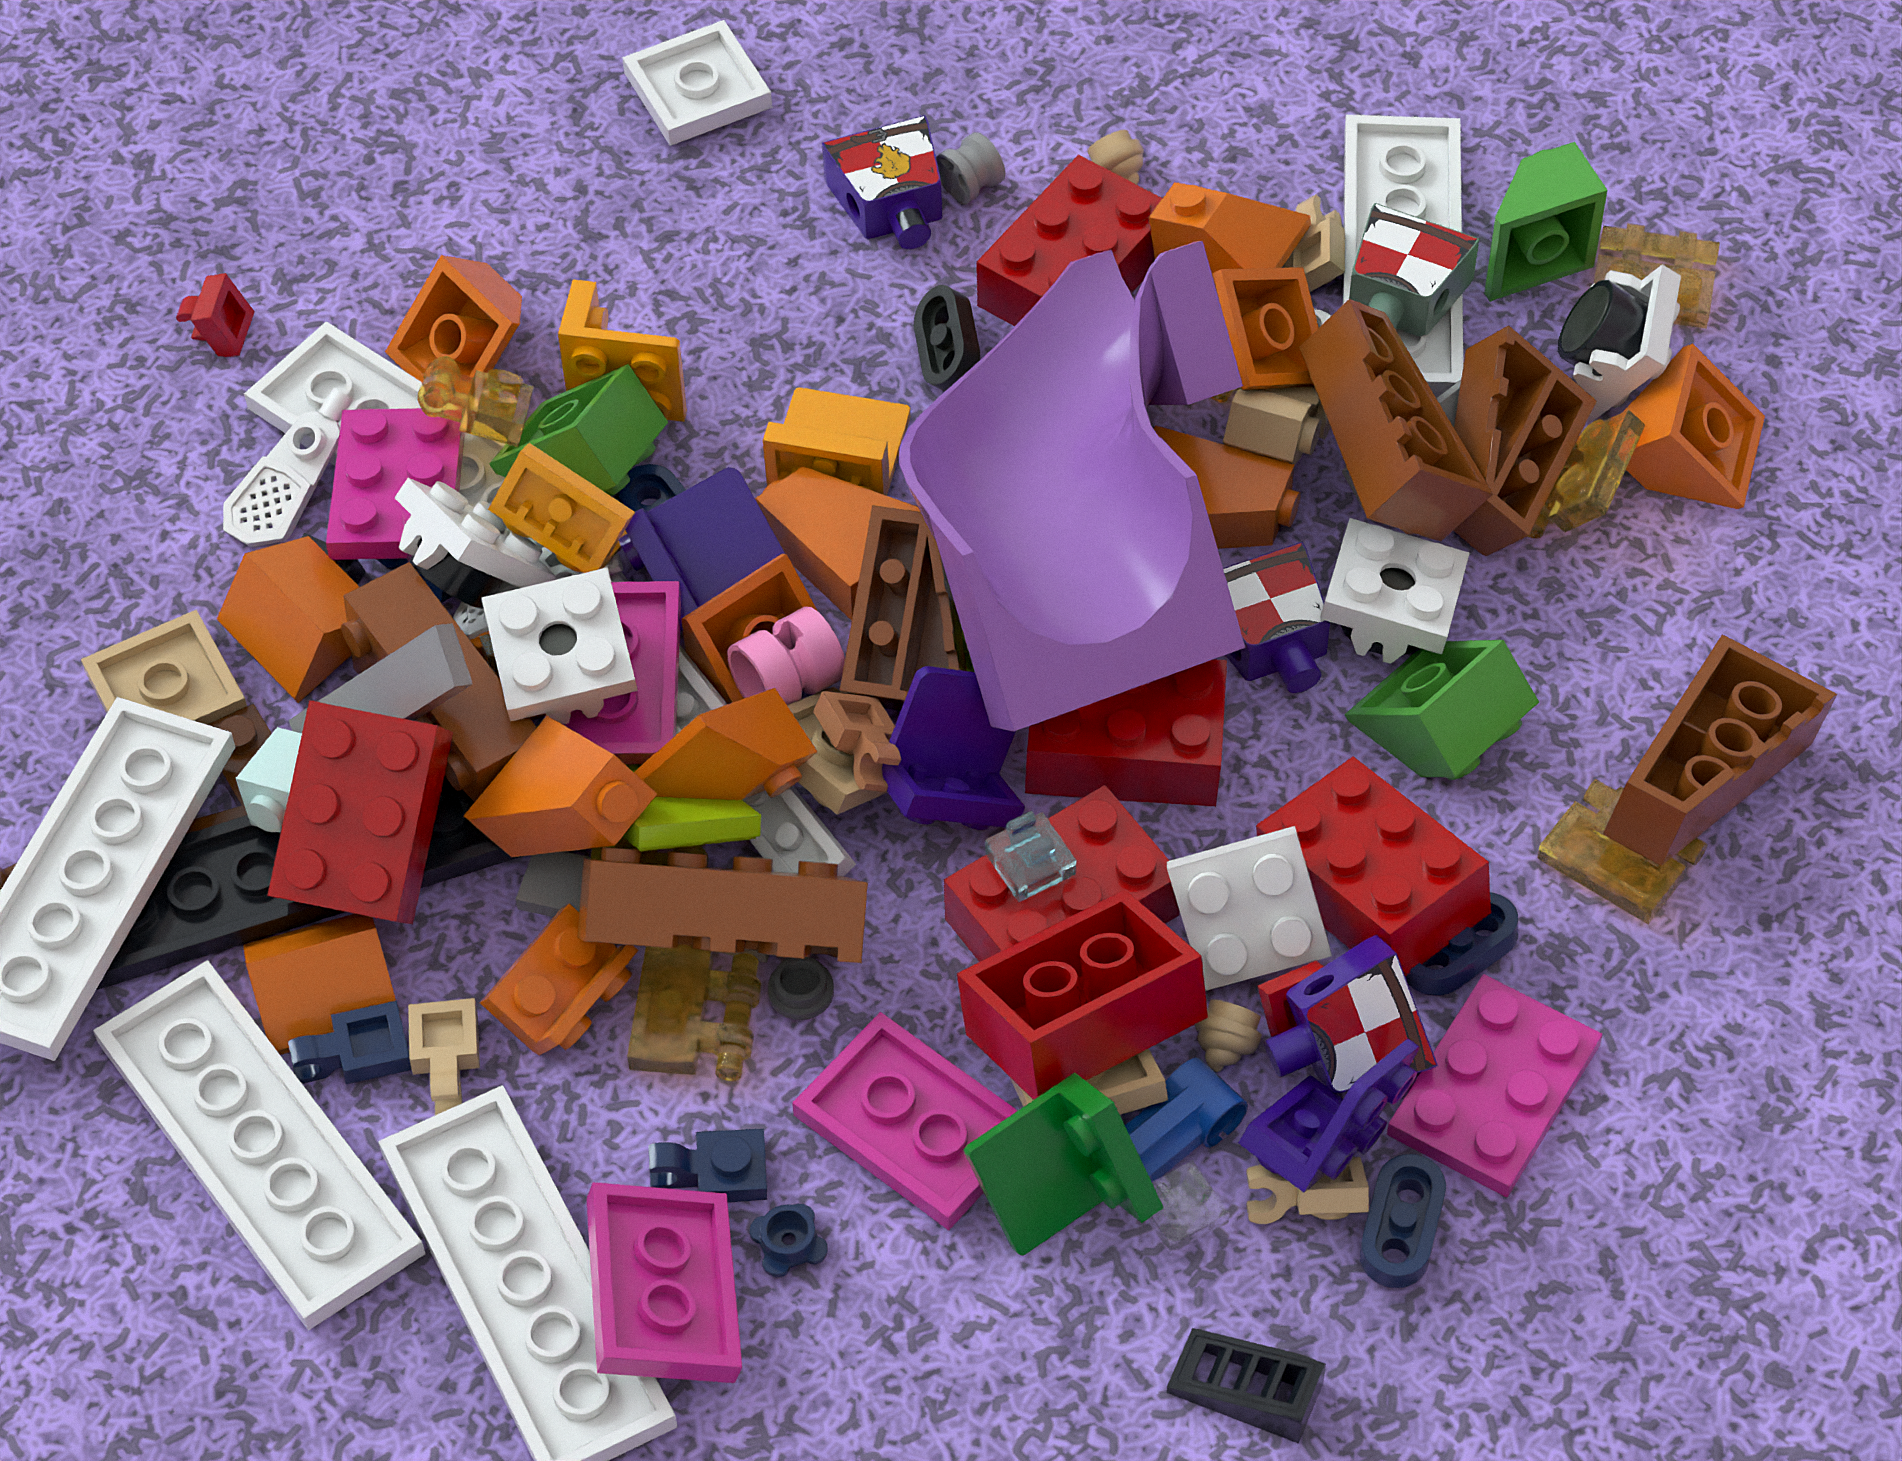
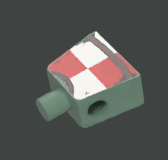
(1411, 268)

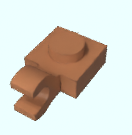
(860, 729)

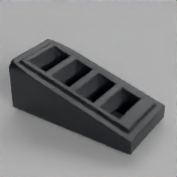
(1261, 1411)

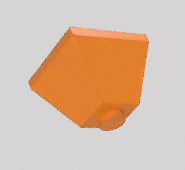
(1232, 228)
(457, 314)
(1267, 322)
(1696, 433)
(732, 752)

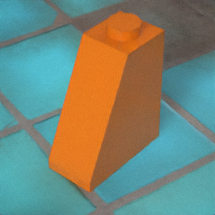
(1242, 490)
(824, 528)
(559, 796)

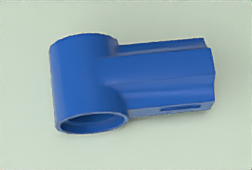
(1195, 1114)

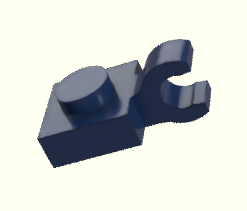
(363, 1044)
(723, 1163)

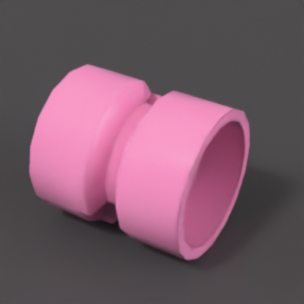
(793, 659)

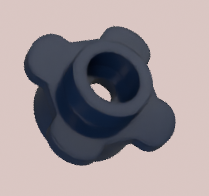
(783, 1221)

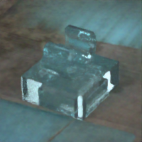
(1030, 855)

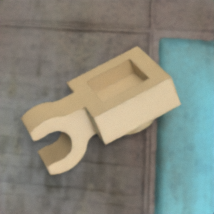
(1322, 246)
(442, 1044)
(1324, 1200)

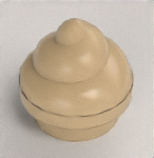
(1118, 154)
(1231, 1038)

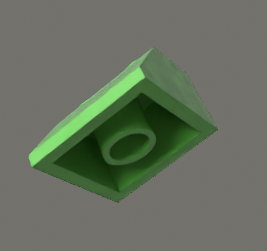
(1546, 222)
(593, 430)
(1446, 707)

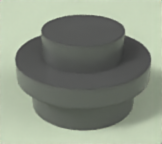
(800, 988)

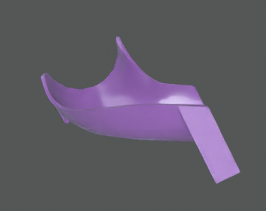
(1059, 505)

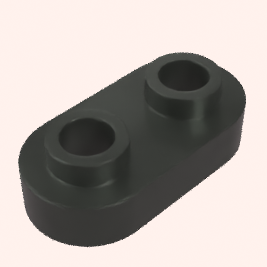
(945, 336)

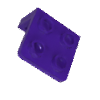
(702, 538)
(950, 754)
(1318, 1131)

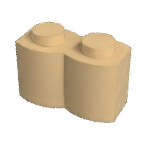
(1277, 422)

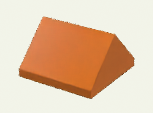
(290, 613)
(738, 613)
(316, 974)

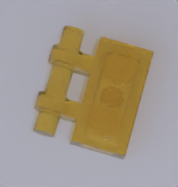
(1695, 284)
(485, 405)
(1591, 473)
(1608, 868)
(672, 1008)

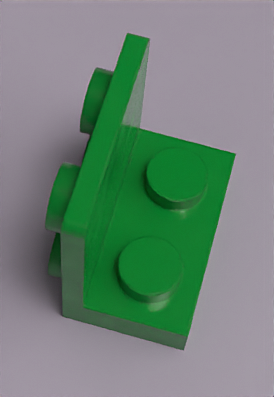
(1059, 1163)

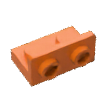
(557, 983)

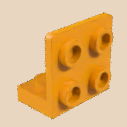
(593, 350)
(838, 437)
(561, 511)

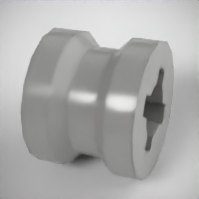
(970, 167)

